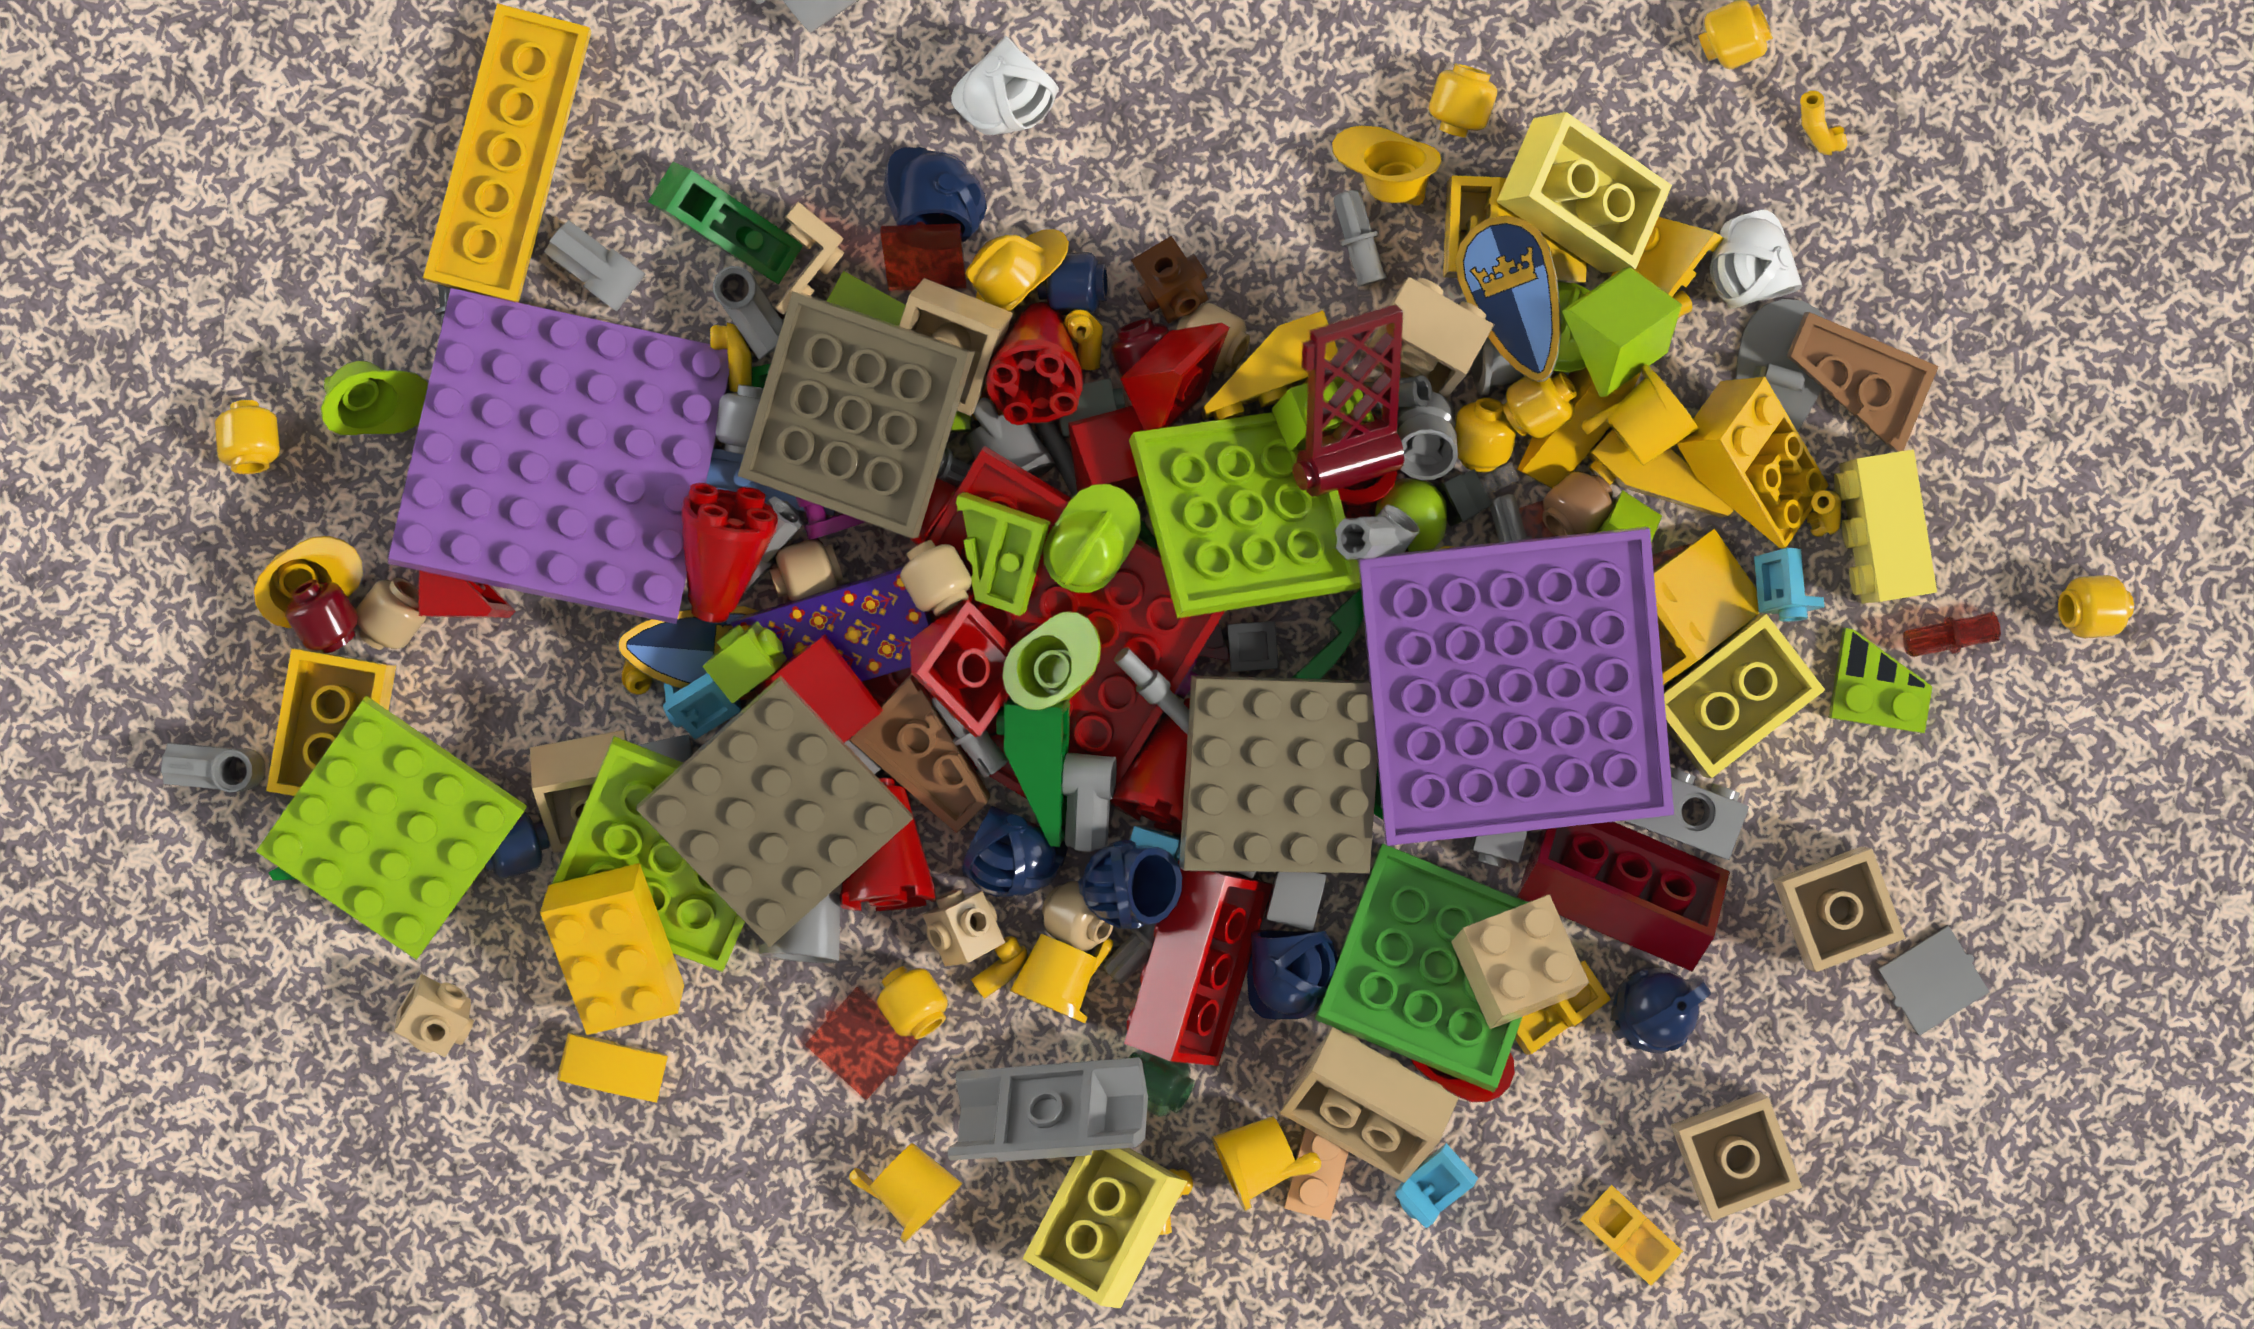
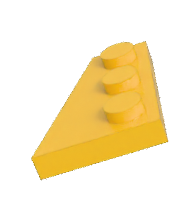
(1674, 253)

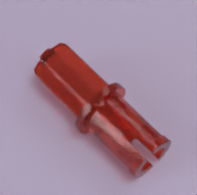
(1952, 634)

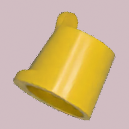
(1647, 418)
(1059, 975)
(1259, 1158)
(910, 1188)

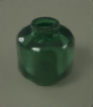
(1166, 1083)

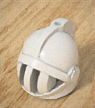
(1004, 92)
(1753, 260)

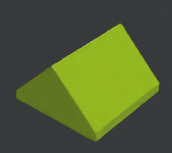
(1622, 327)

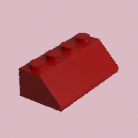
(1197, 968)

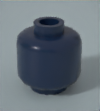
(1076, 284)
(520, 849)

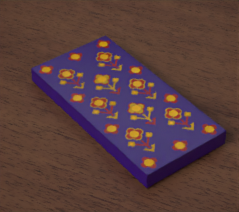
(864, 621)

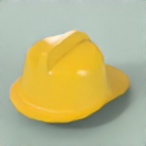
(1390, 163)
(1014, 265)
(315, 558)

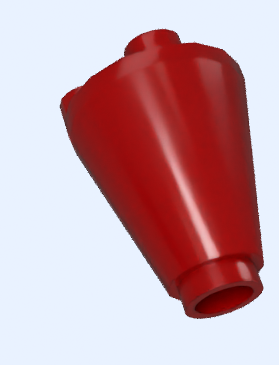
(1035, 369)
(723, 546)

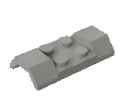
(1050, 1110)

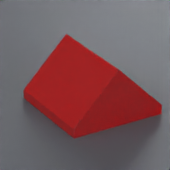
(1174, 374)
(1104, 452)
(459, 598)
(963, 665)
(828, 687)

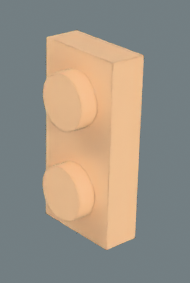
(1317, 1192)

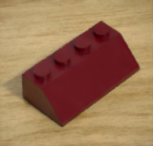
(1629, 888)

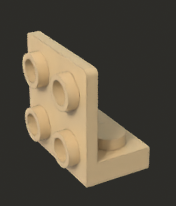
(807, 230)

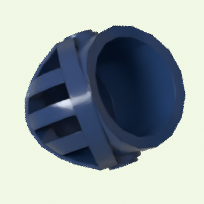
(933, 190)
(1011, 856)
(1131, 884)
(1289, 972)
(1657, 1009)

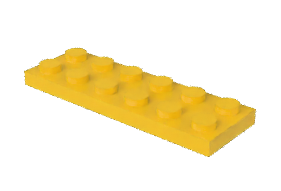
(507, 153)

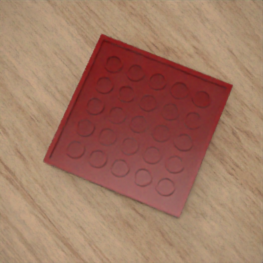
(1128, 612)

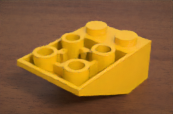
(1474, 200)
(1269, 370)
(1754, 458)
(1700, 602)

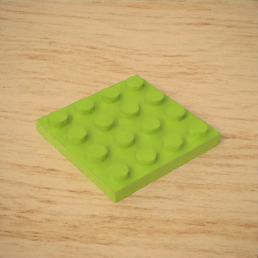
(1234, 518)
(391, 828)
(617, 835)

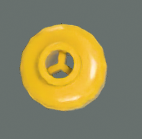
(1735, 34)
(1462, 100)
(1540, 406)
(1484, 435)
(247, 437)
(2095, 606)
(912, 1002)

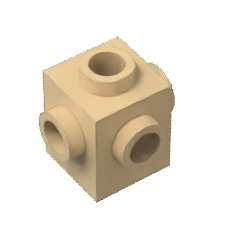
(963, 927)
(434, 1016)

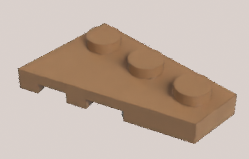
(1865, 376)
(920, 754)

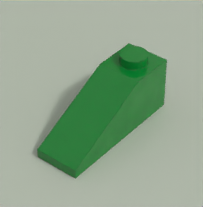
(725, 222)
(1037, 752)

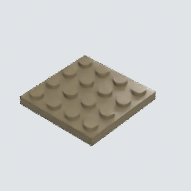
(855, 414)
(1279, 775)
(774, 811)

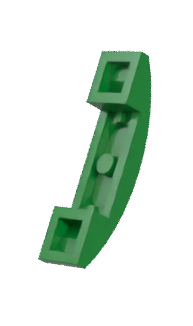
(1346, 622)

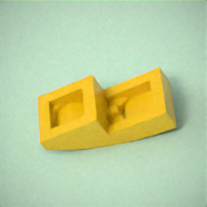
(1545, 1024)
(612, 1067)
(1631, 1235)

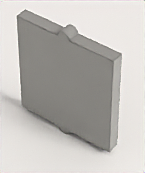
(1933, 980)

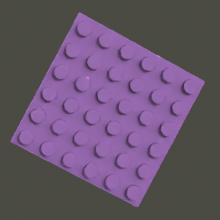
(559, 456)
(1516, 686)

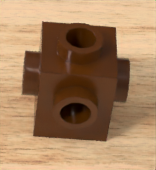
(1170, 280)

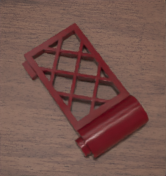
(1354, 449)

